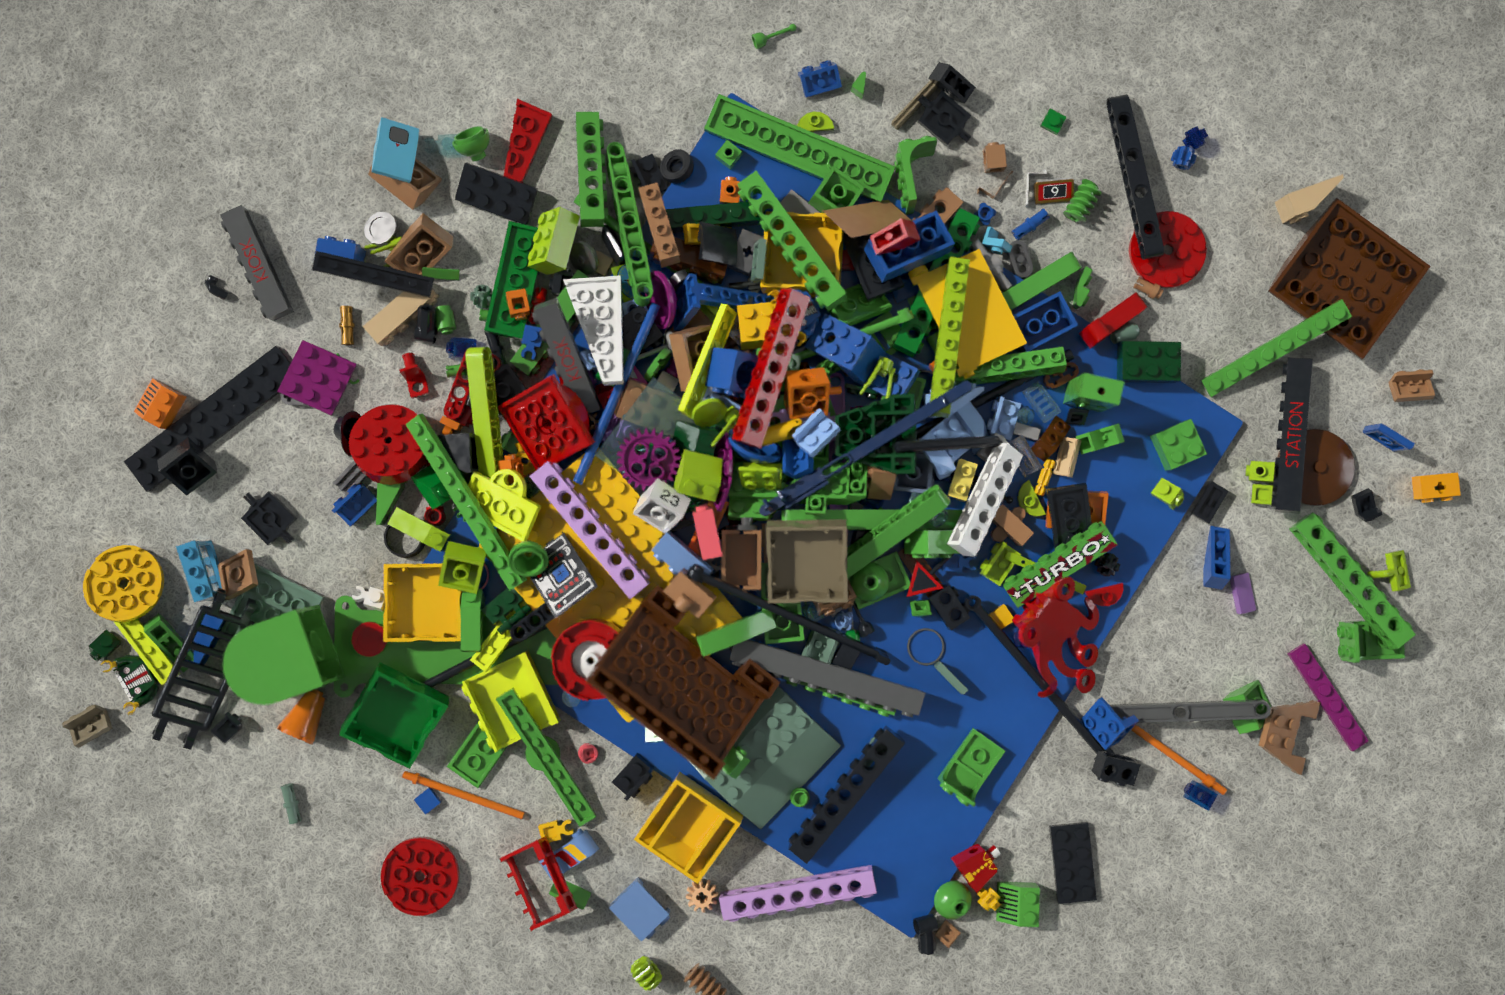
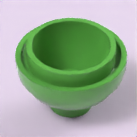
(472, 142)
(528, 559)
(877, 590)
(949, 896)

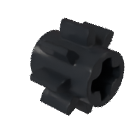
(1107, 564)

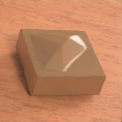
(947, 934)

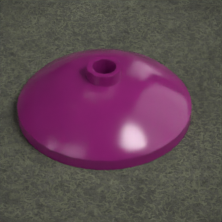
(665, 297)

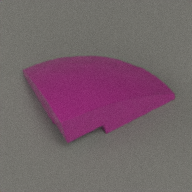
(724, 450)

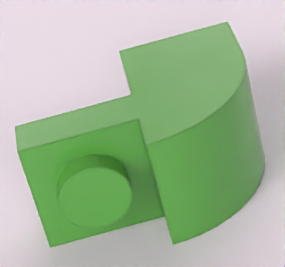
(1100, 438)

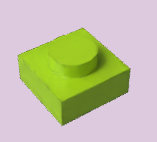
(1262, 494)

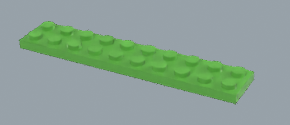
(796, 146)

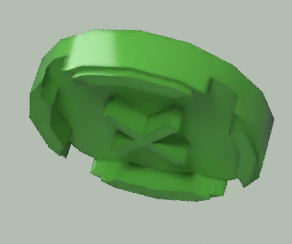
(658, 364)

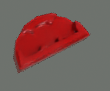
(1105, 595)

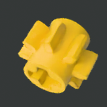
(989, 899)

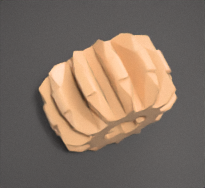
(709, 893)

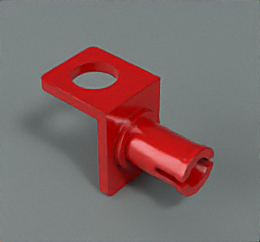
(413, 374)

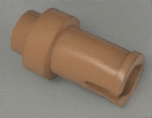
(1152, 290)

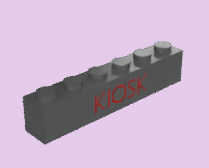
(256, 262)
(565, 352)

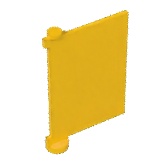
(987, 321)

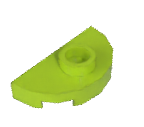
(816, 122)
(1029, 501)

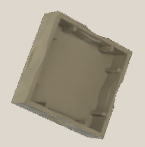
(807, 561)

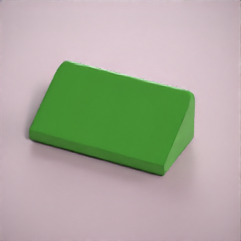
(579, 894)

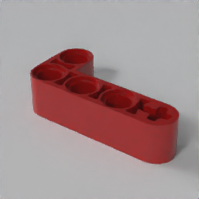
(1113, 320)
(461, 382)

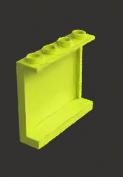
(487, 686)

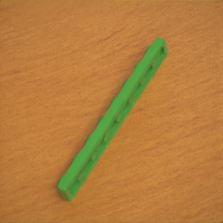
(1276, 347)
(546, 756)

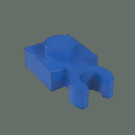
(531, 339)
(957, 562)

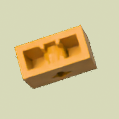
(1425, 485)

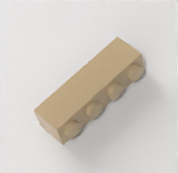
(396, 316)

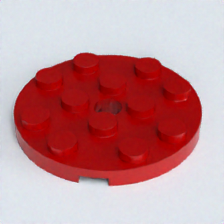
(1186, 256)
(417, 896)

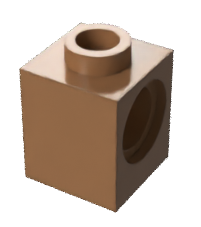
(994, 157)

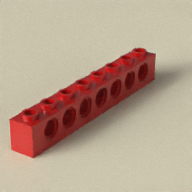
(779, 363)

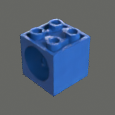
(730, 371)

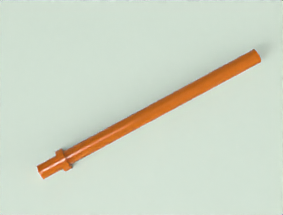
(416, 778)

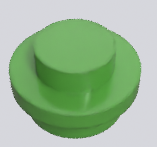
(799, 797)

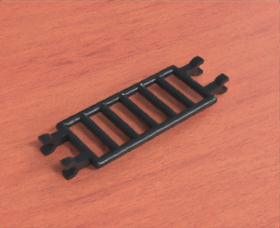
(180, 662)

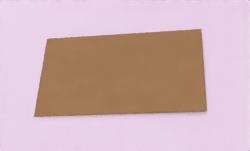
(866, 217)

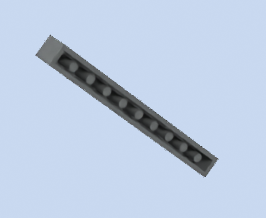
(830, 676)

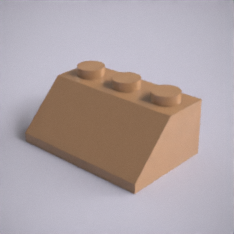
(413, 193)

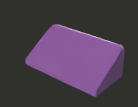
(1242, 593)

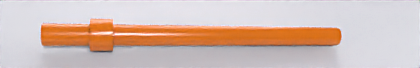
(1207, 779)

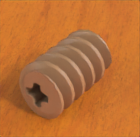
(703, 982)

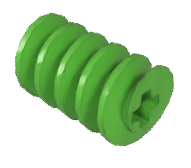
(1082, 201)

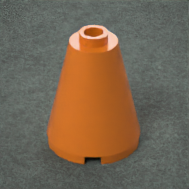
(304, 717)

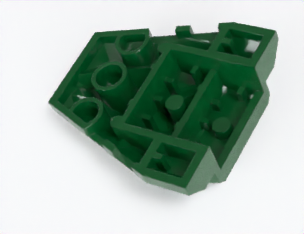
(868, 421)

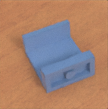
(639, 910)

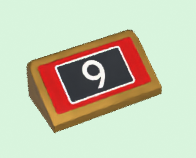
(1053, 191)

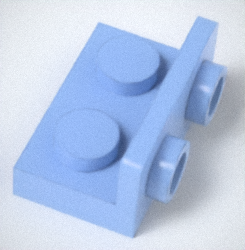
(1003, 418)
(815, 433)

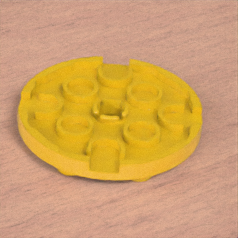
(139, 596)

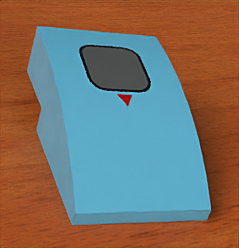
(395, 150)

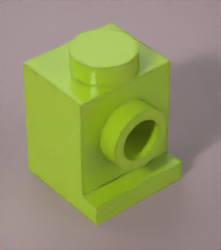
(1267, 476)

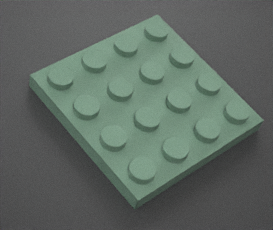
(273, 597)

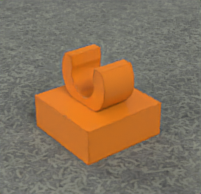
(450, 425)

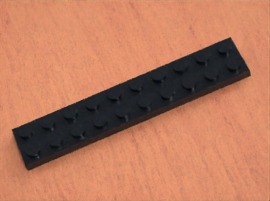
(214, 415)

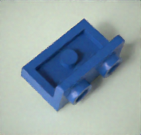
(795, 460)
(354, 504)

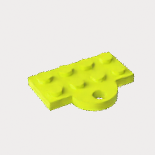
(505, 503)

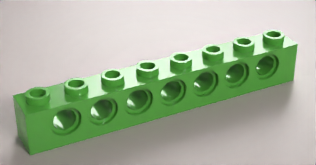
(755, 185)
(1341, 578)

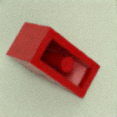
(895, 237)

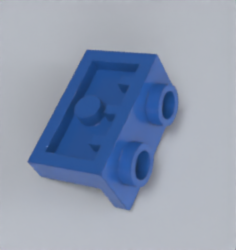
(820, 78)

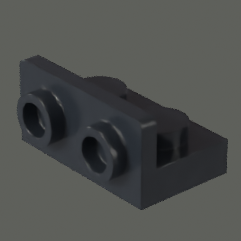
(648, 172)
(633, 776)

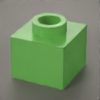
(728, 161)

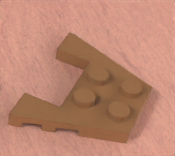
(1281, 730)

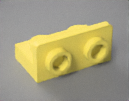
(962, 480)

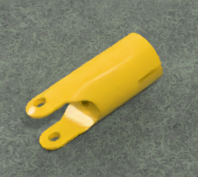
(780, 432)

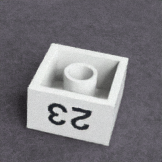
(661, 506)

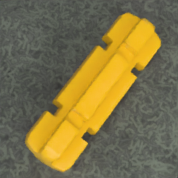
(1044, 477)

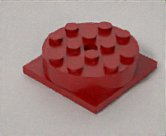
(548, 421)

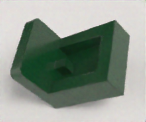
(103, 646)

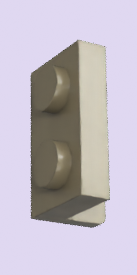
(88, 725)

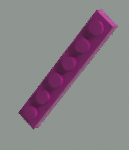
(1328, 697)

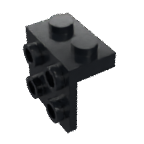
(631, 326)

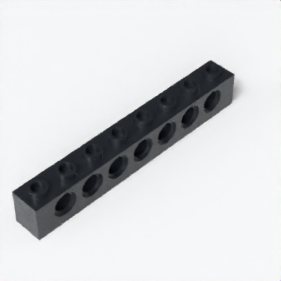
(806, 850)

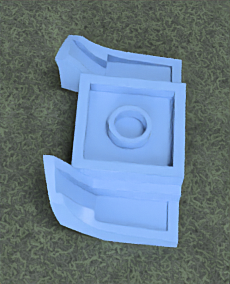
(963, 423)

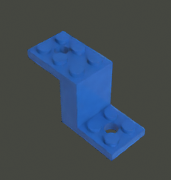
(858, 355)

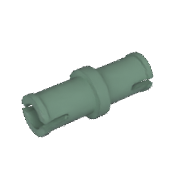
(290, 803)

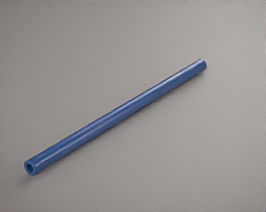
(616, 393)

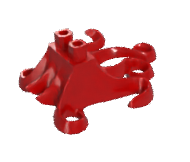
(1046, 626)

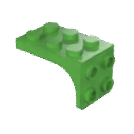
(907, 152)
(1361, 643)
(970, 767)

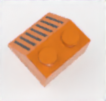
(159, 404)

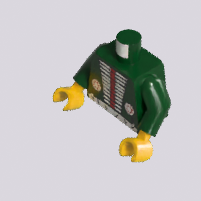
(135, 679)

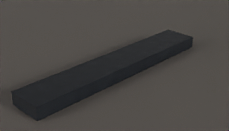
(372, 274)

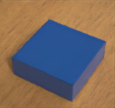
(427, 800)

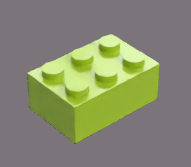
(553, 240)

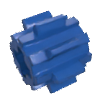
(1183, 158)

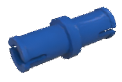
(1030, 224)

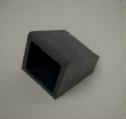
(461, 450)

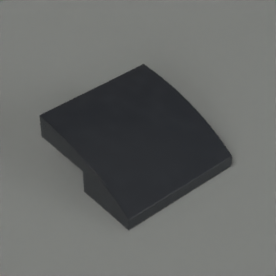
(717, 244)

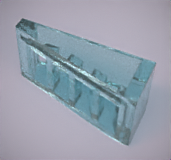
(1051, 403)

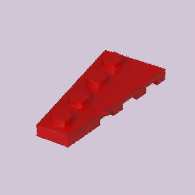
(527, 133)

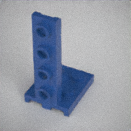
(692, 294)

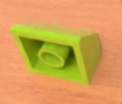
(699, 475)
(462, 567)

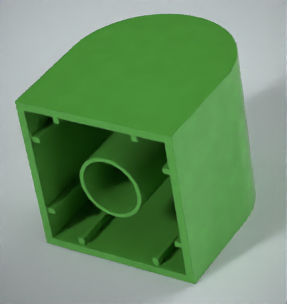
(282, 657)

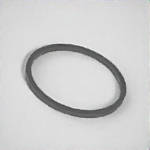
(937, 659)

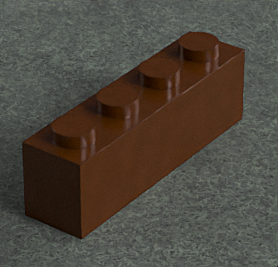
(690, 262)

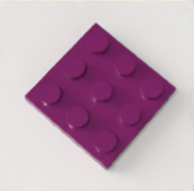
(317, 378)

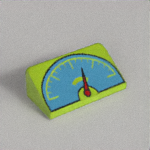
(627, 293)

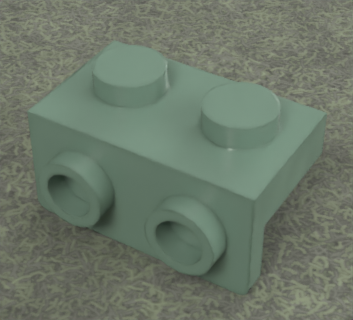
(820, 647)

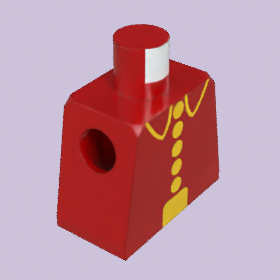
(977, 865)

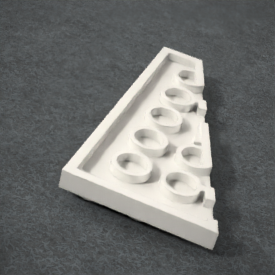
(600, 316)

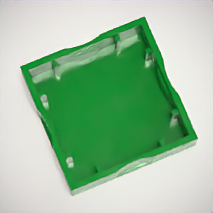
(394, 715)

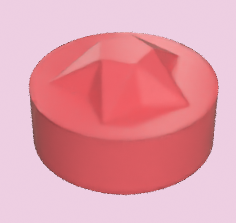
(588, 753)

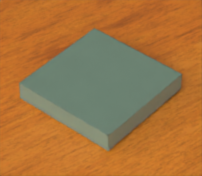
(758, 261)

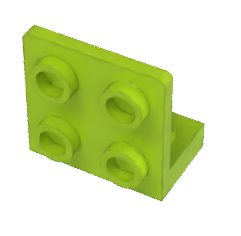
(761, 475)

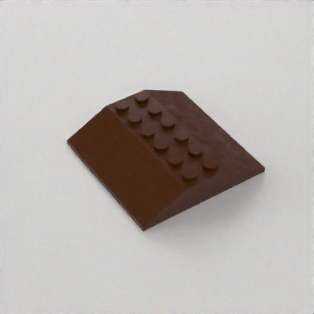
(1352, 262)

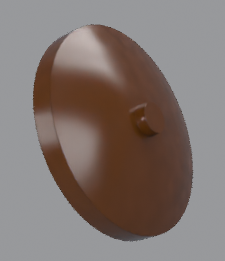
(1327, 468)

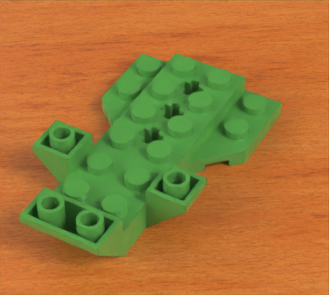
(842, 489)

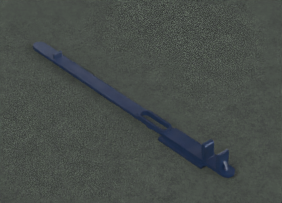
(816, 480)

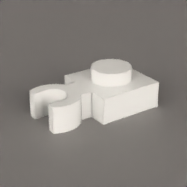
(372, 599)

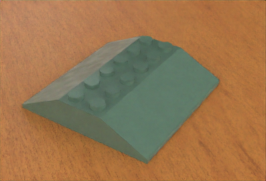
(784, 754)

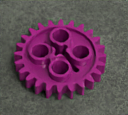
(631, 455)

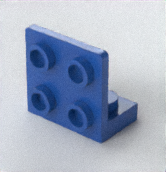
(1106, 724)

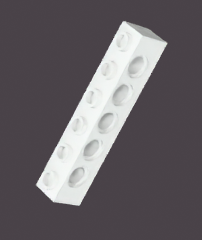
(985, 499)

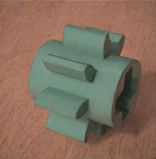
(481, 296)

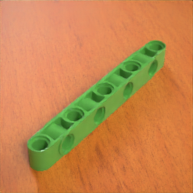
(630, 235)

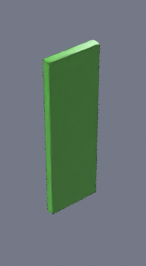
(439, 273)

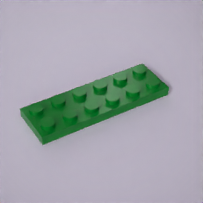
(512, 275)

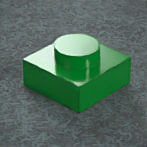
(1053, 121)

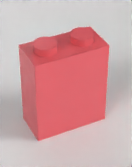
(706, 532)

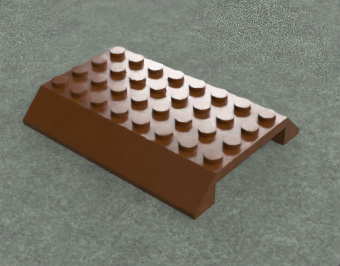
(675, 689)

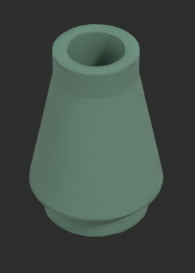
(1127, 332)

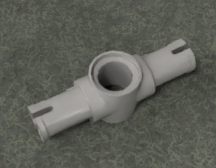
(994, 264)

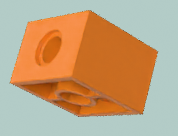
(807, 392)

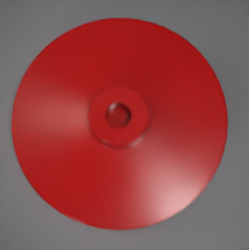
(368, 639)

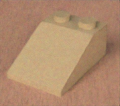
(1298, 203)

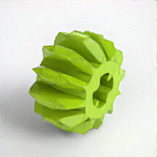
(646, 973)

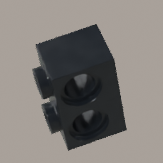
(945, 610)
(1117, 764)

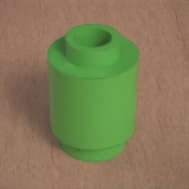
(445, 320)

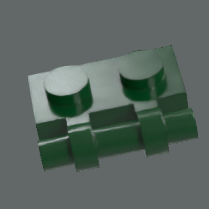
(502, 606)

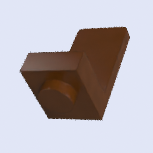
(1051, 439)

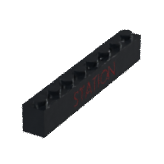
(1293, 435)

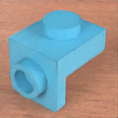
(996, 245)

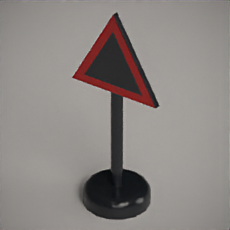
(923, 581)

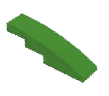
(735, 632)

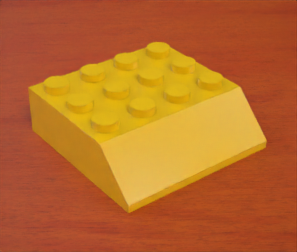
(689, 827)

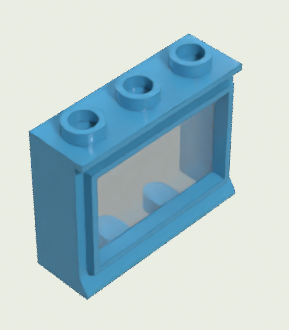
(200, 569)

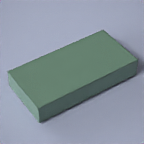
(950, 678)

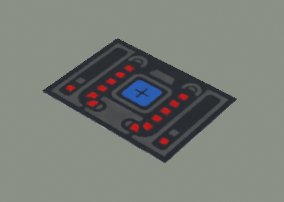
(565, 578)

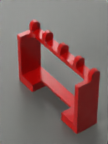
(565, 900)

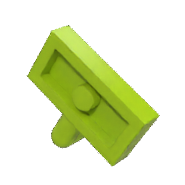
(1396, 571)

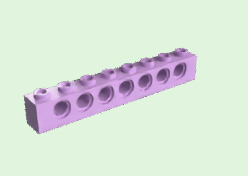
(542, 479)
(805, 885)

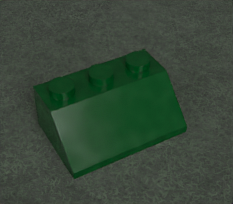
(693, 438)

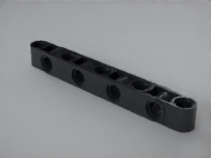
(1135, 177)

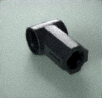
(425, 328)
(925, 929)

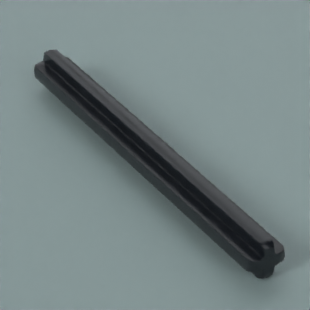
(946, 444)

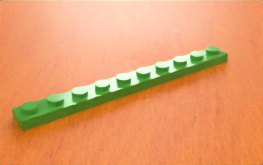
(464, 499)

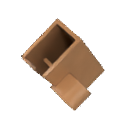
(1010, 524)
(689, 594)

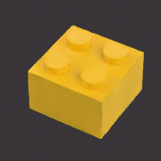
(753, 323)

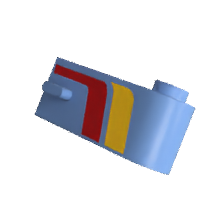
(574, 851)

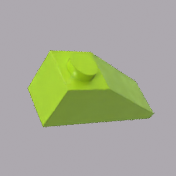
(418, 529)

